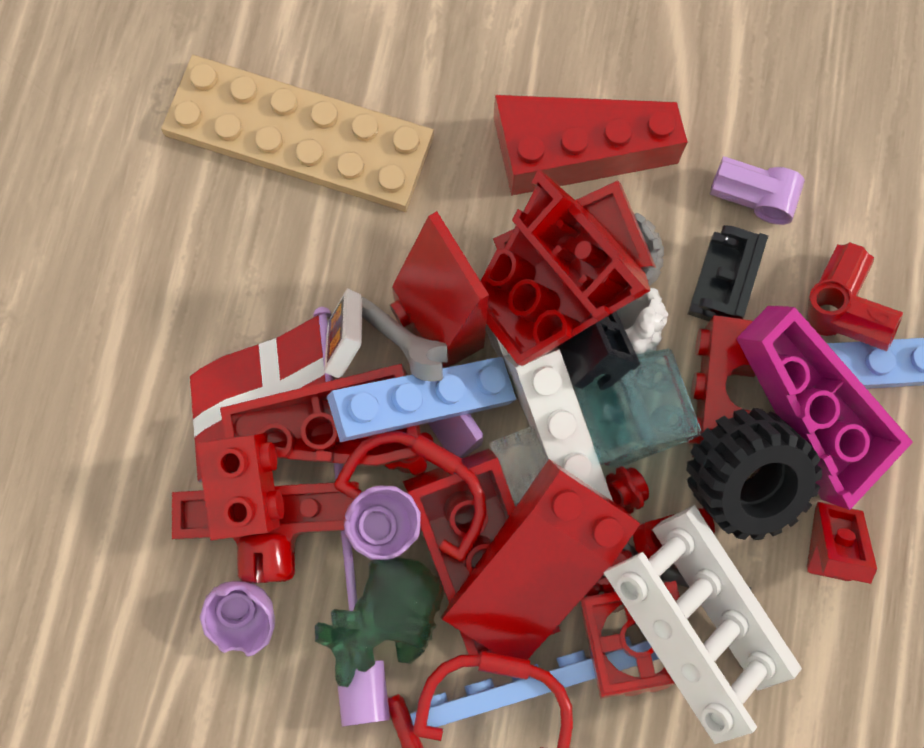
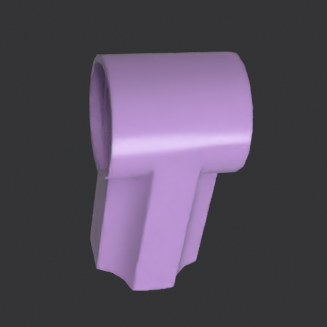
(769, 192)

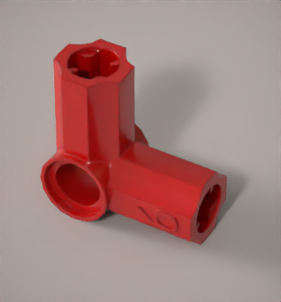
(855, 316)

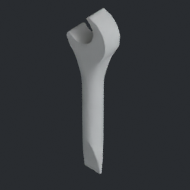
(422, 354)

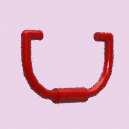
(436, 455)
(499, 665)

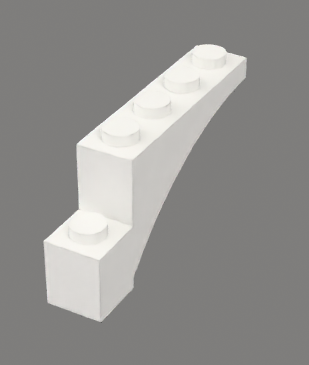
(555, 413)

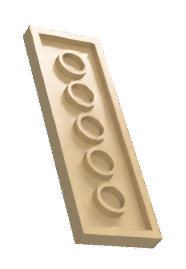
(298, 132)

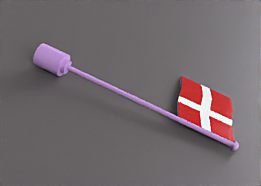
(266, 370)

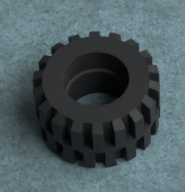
(773, 494)

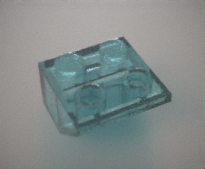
(640, 412)

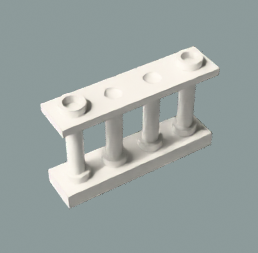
(730, 606)

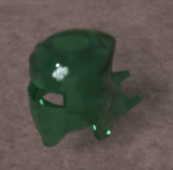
(395, 607)

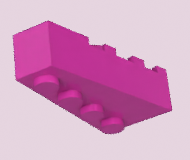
(822, 404)

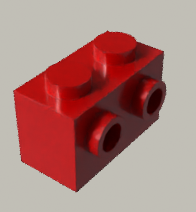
(240, 486)

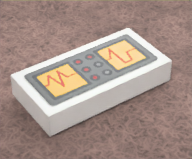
(343, 334)

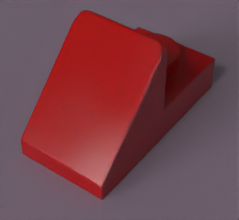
(841, 545)

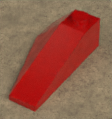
(303, 424)

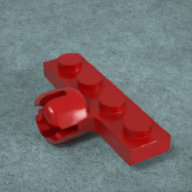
(270, 554)

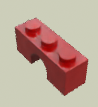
(720, 359)

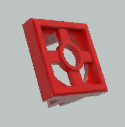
(609, 679)

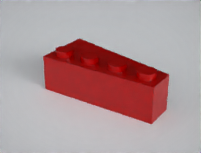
(584, 138)

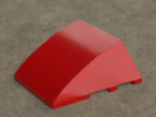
(556, 275)

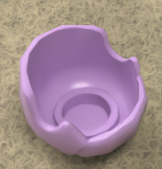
(382, 522)
(238, 617)

